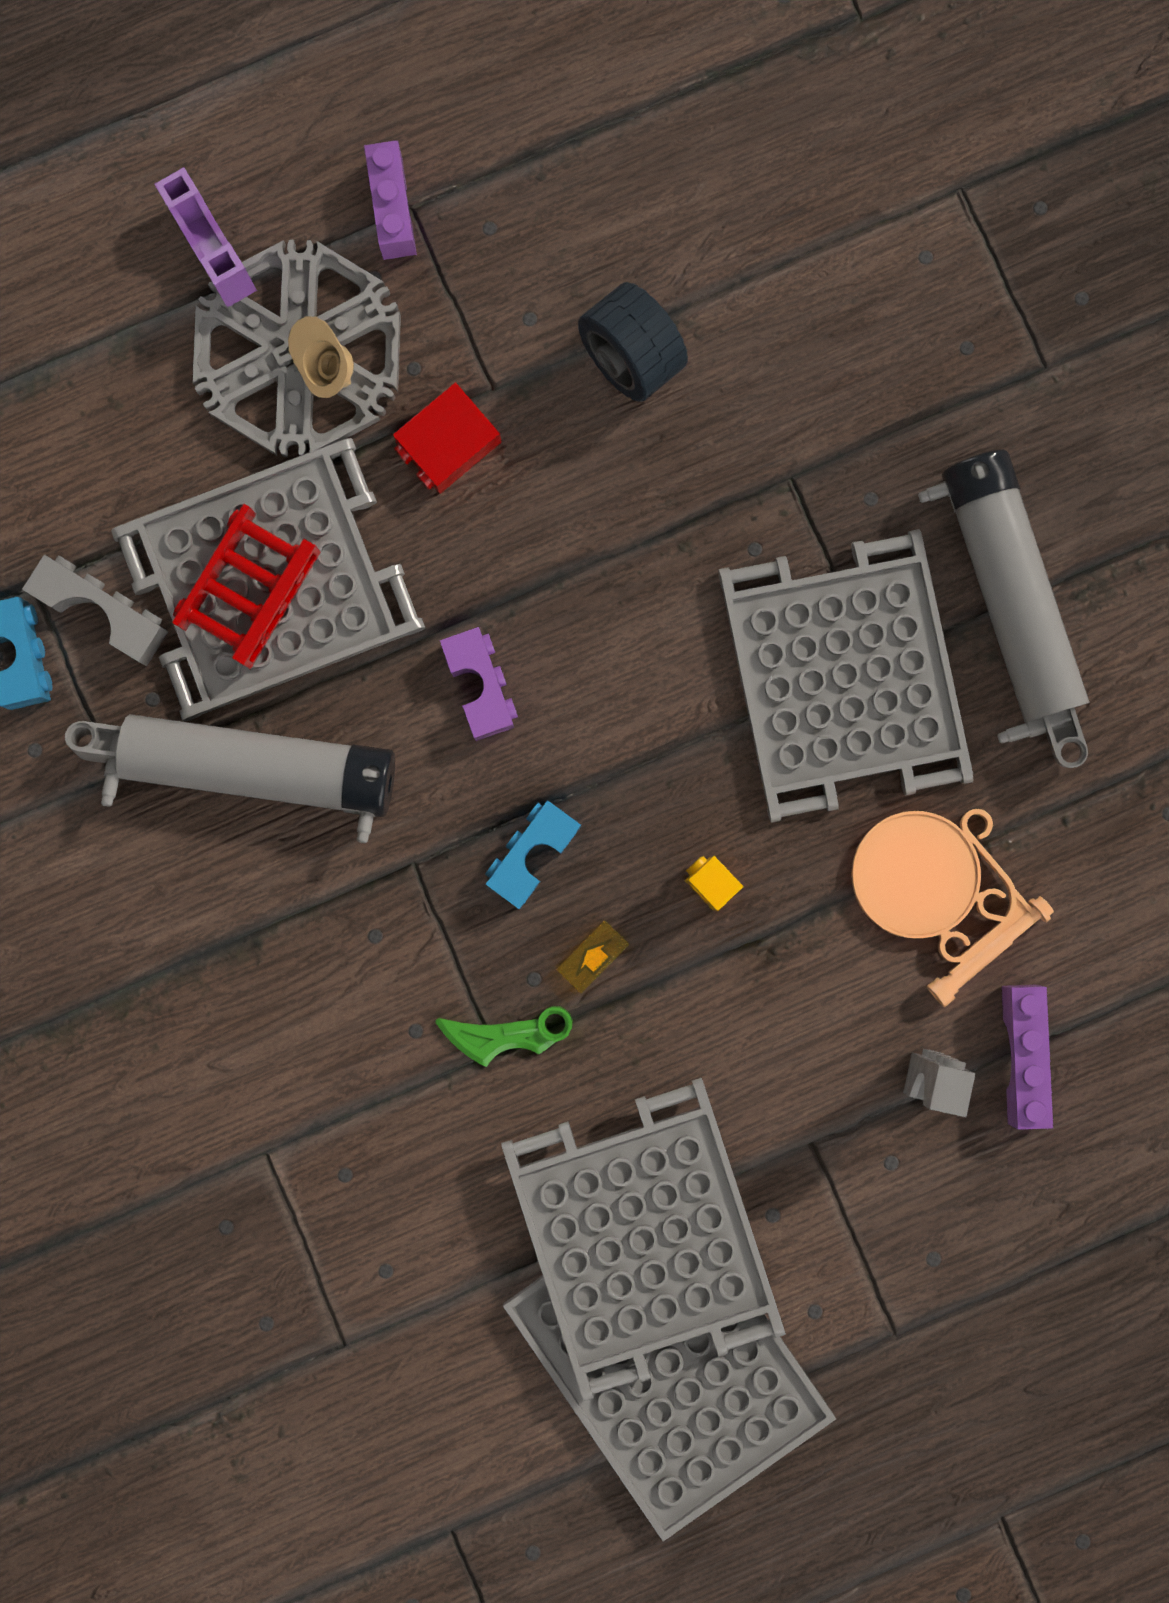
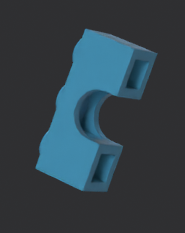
(25, 680)
(547, 827)

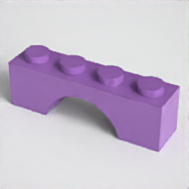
(205, 237)
(1030, 1081)

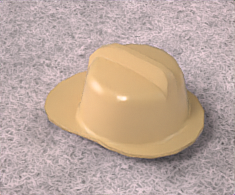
(320, 357)

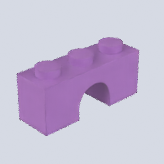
(390, 200)
(470, 654)

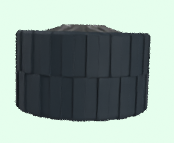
(633, 341)

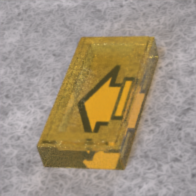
(592, 956)

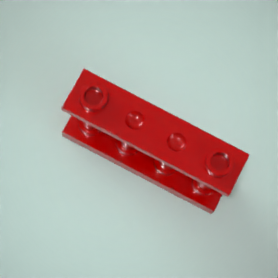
(264, 617)

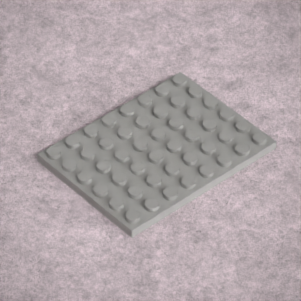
(696, 1423)

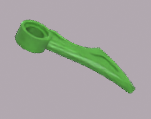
(487, 1041)

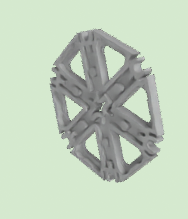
(270, 360)

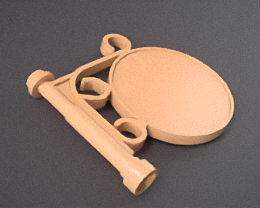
(922, 879)

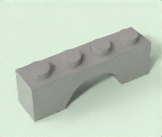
(61, 588)
(939, 1082)

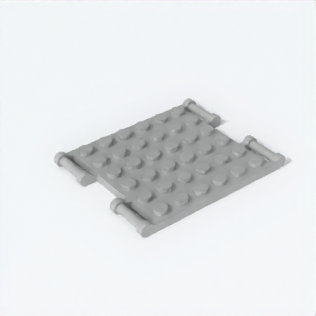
(331, 615)
(845, 675)
(643, 1239)

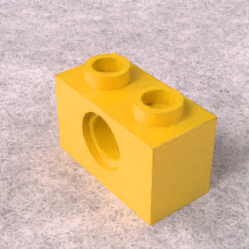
(712, 882)

